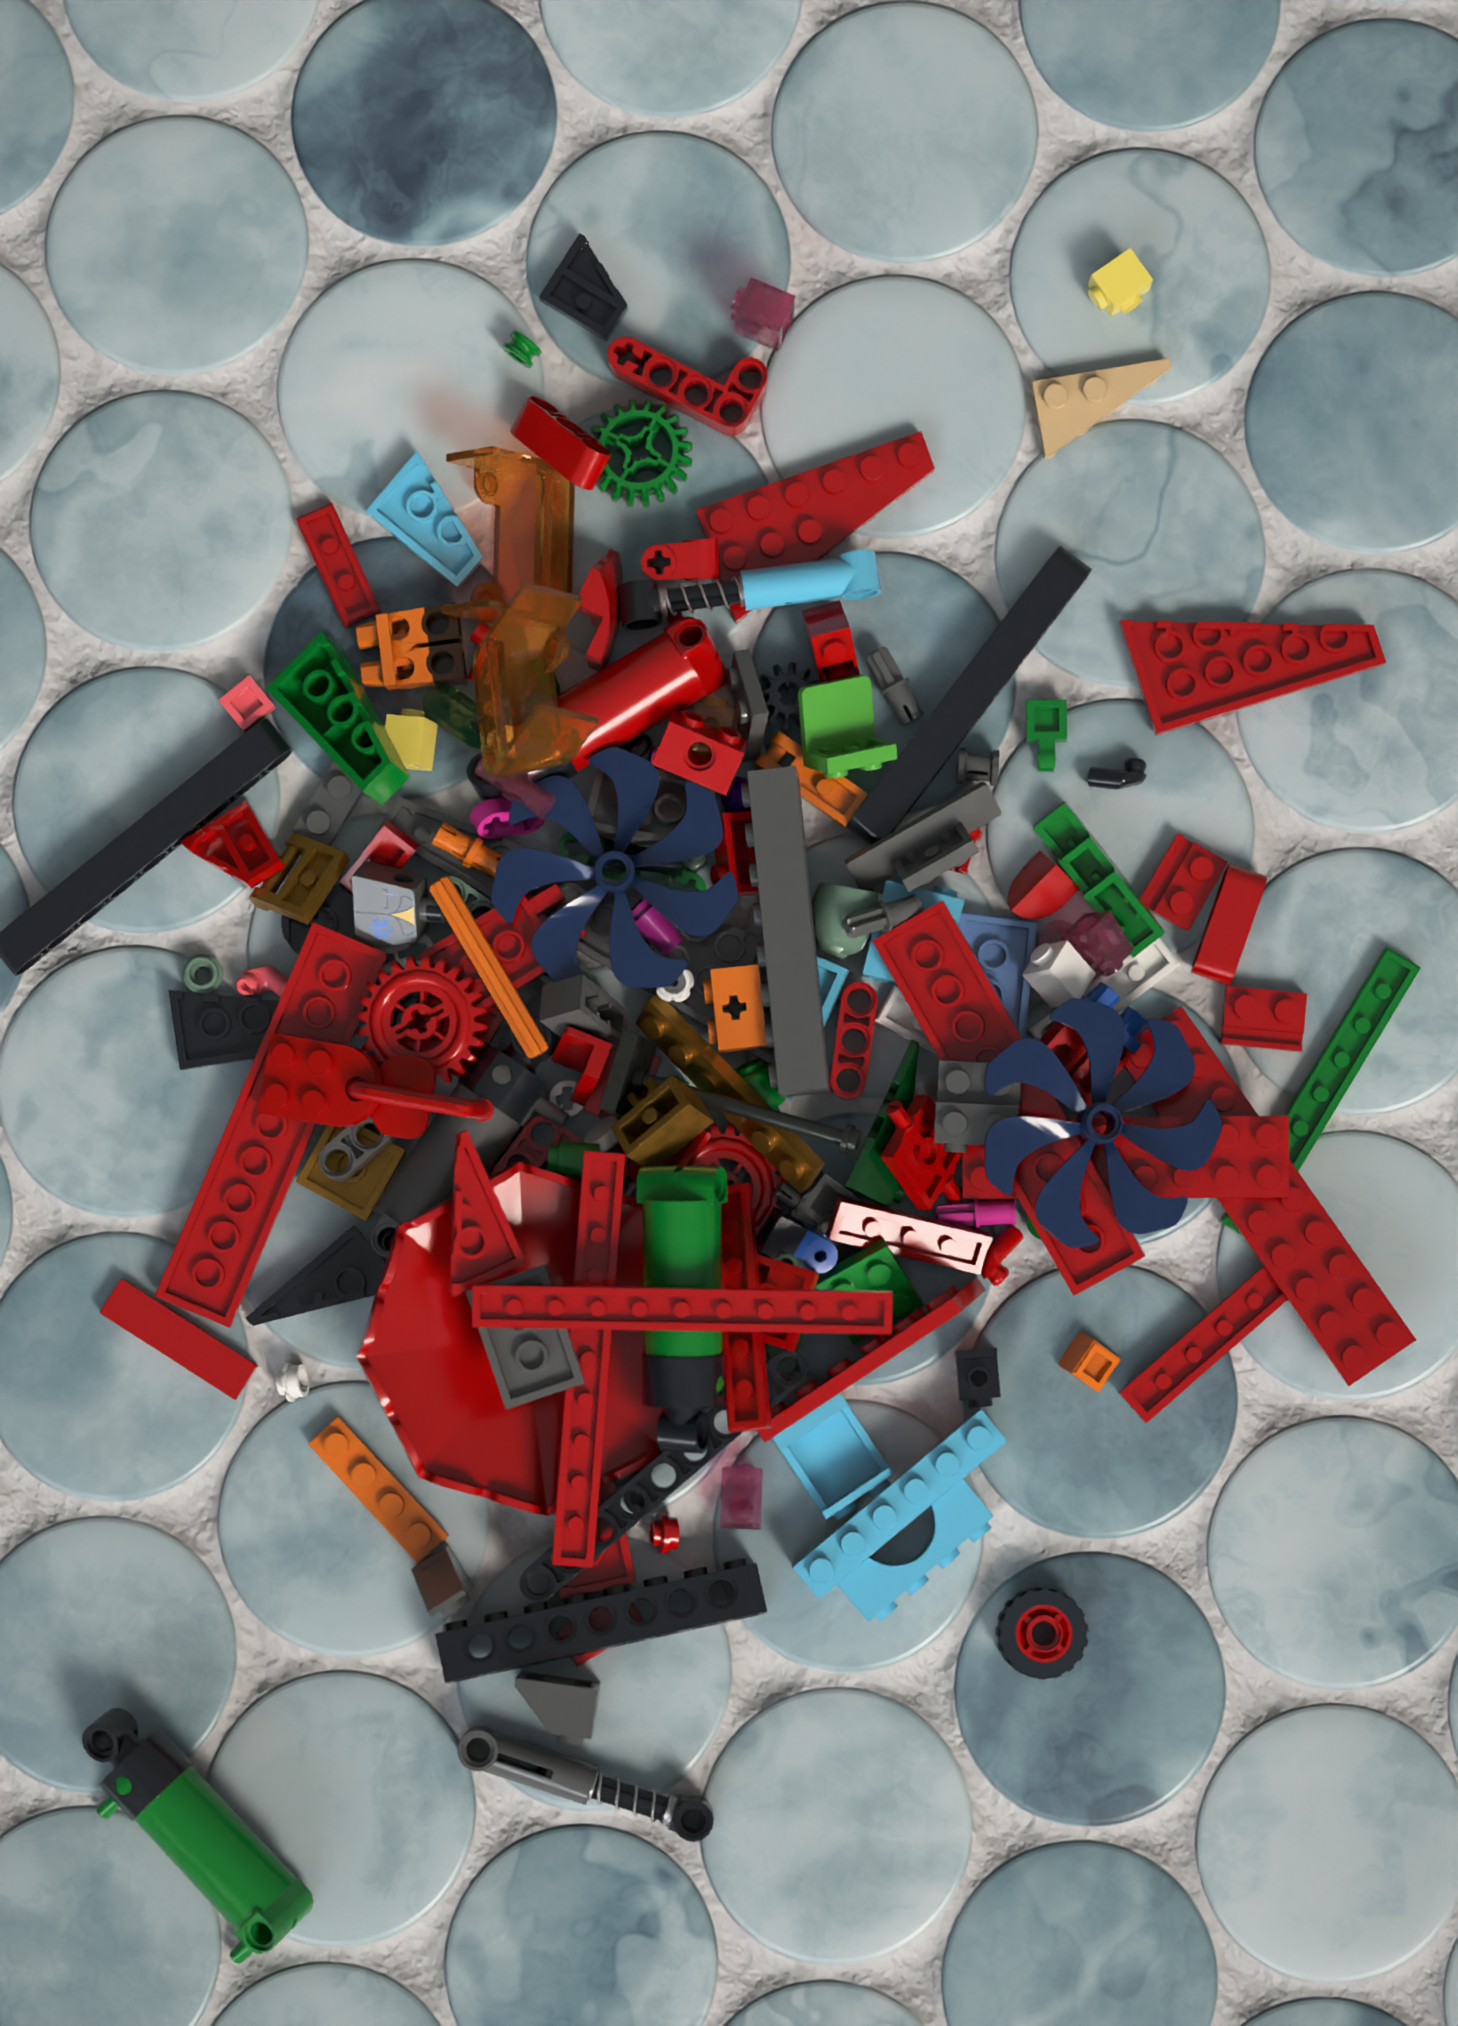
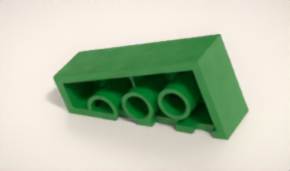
(337, 713)

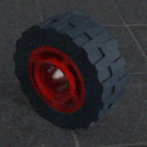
(1067, 1637)

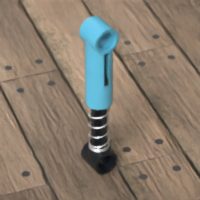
(847, 577)

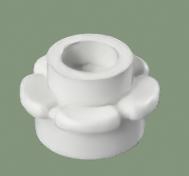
(681, 991)
(292, 1381)

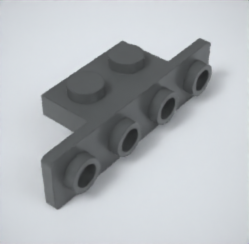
(927, 843)

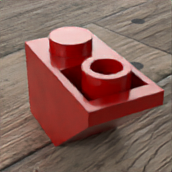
(830, 642)

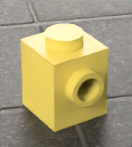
(1119, 284)
(413, 738)

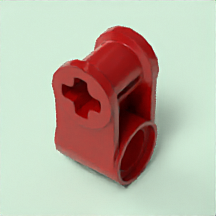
(689, 560)

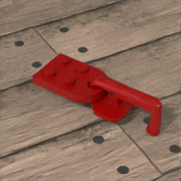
(320, 1083)

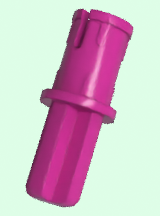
(977, 1213)

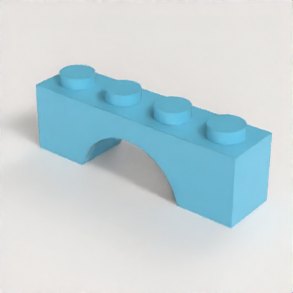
(877, 1584)

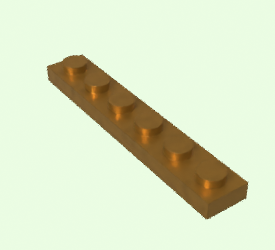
(712, 1073)

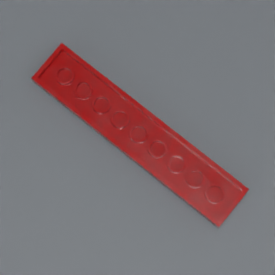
(971, 1024)
(261, 1150)
(1292, 1234)

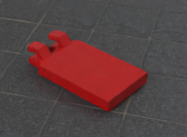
(508, 941)

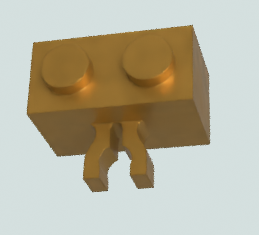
(661, 1122)

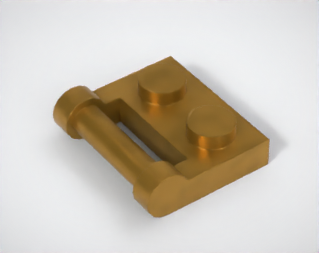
(307, 883)

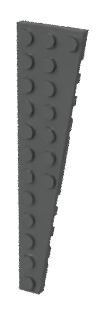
(720, 949)

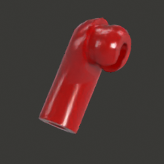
(997, 1252)

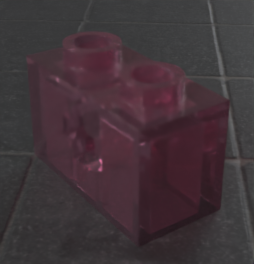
(763, 313)

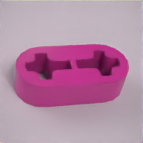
(492, 820)

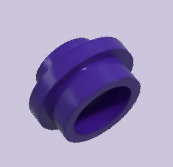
(733, 800)

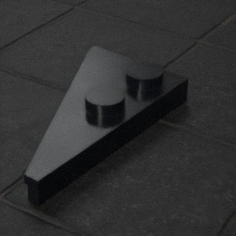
(336, 1276)

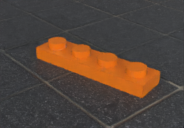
(378, 1489)

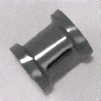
(977, 767)

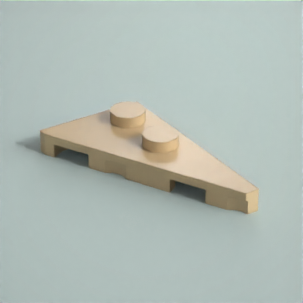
(1076, 402)

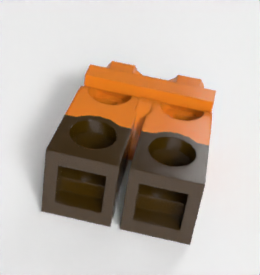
(415, 649)

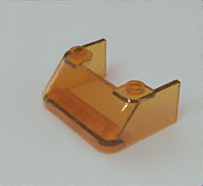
(529, 531)
(517, 688)

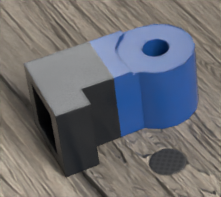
(798, 1239)

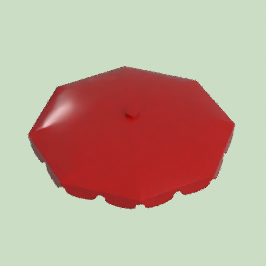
(437, 1374)

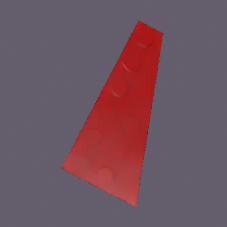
(813, 510)
(1223, 667)
(875, 1353)

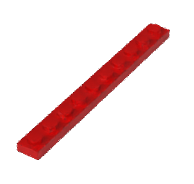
(682, 1309)
(586, 1403)

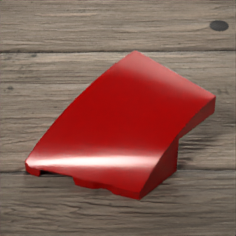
(602, 606)

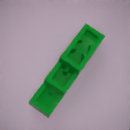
(1097, 875)

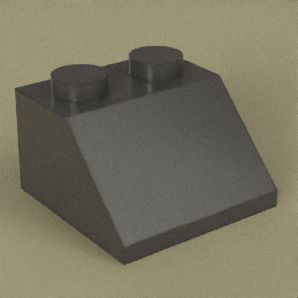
(561, 1704)

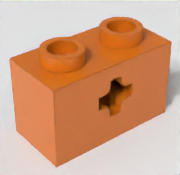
(745, 986)

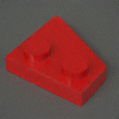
(237, 846)

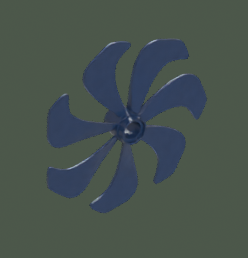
(630, 956)
(1016, 1137)

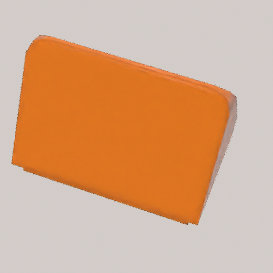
(1089, 1361)

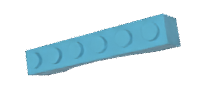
(899, 1503)

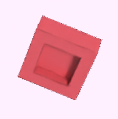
(247, 703)

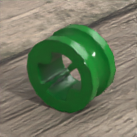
(521, 349)

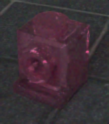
(1099, 941)

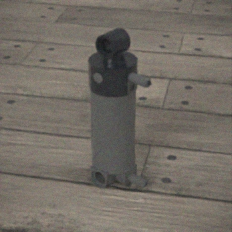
(428, 1171)

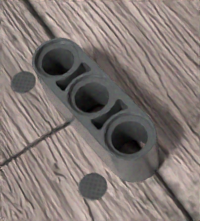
(358, 1154)

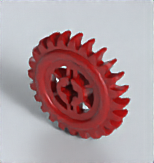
(456, 1005)
(743, 1152)

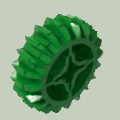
(654, 462)

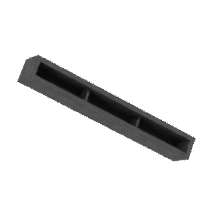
(787, 932)

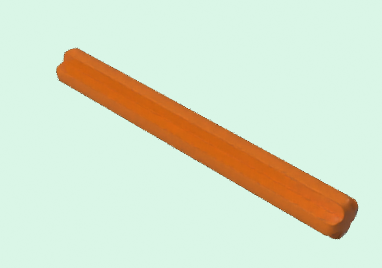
(488, 967)

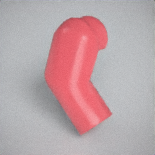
(261, 980)

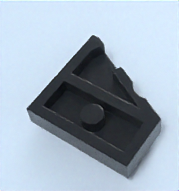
(585, 292)

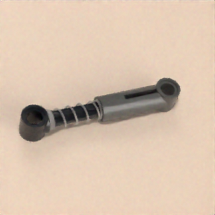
(580, 1781)

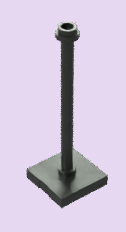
(632, 1068)

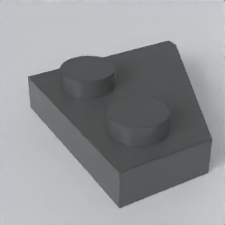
(748, 702)

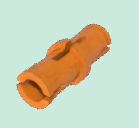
(467, 849)

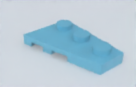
(425, 522)

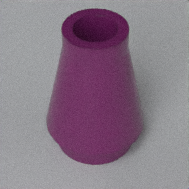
(655, 926)

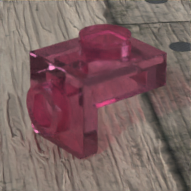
(741, 1497)

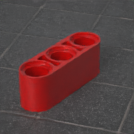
(560, 442)
(1229, 924)
(853, 1021)

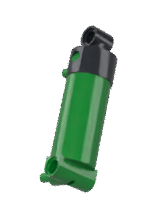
(682, 1250)
(197, 1832)

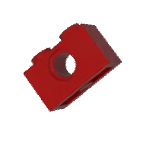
(711, 771)

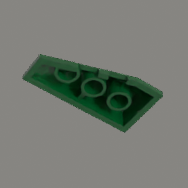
(870, 1174)

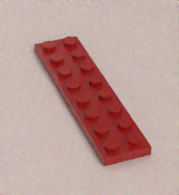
(1245, 1162)

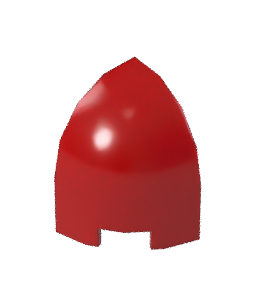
(1040, 889)

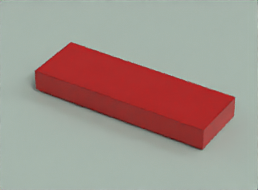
(338, 565)

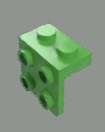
(840, 727)

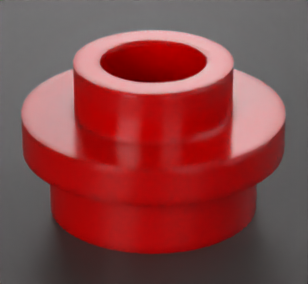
(664, 1533)

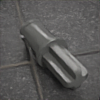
(894, 685)
(882, 916)

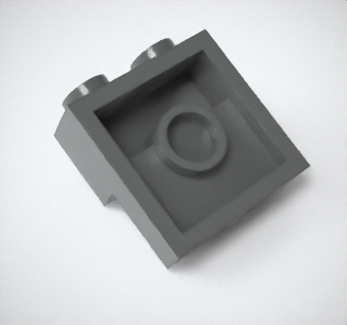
(965, 1109)

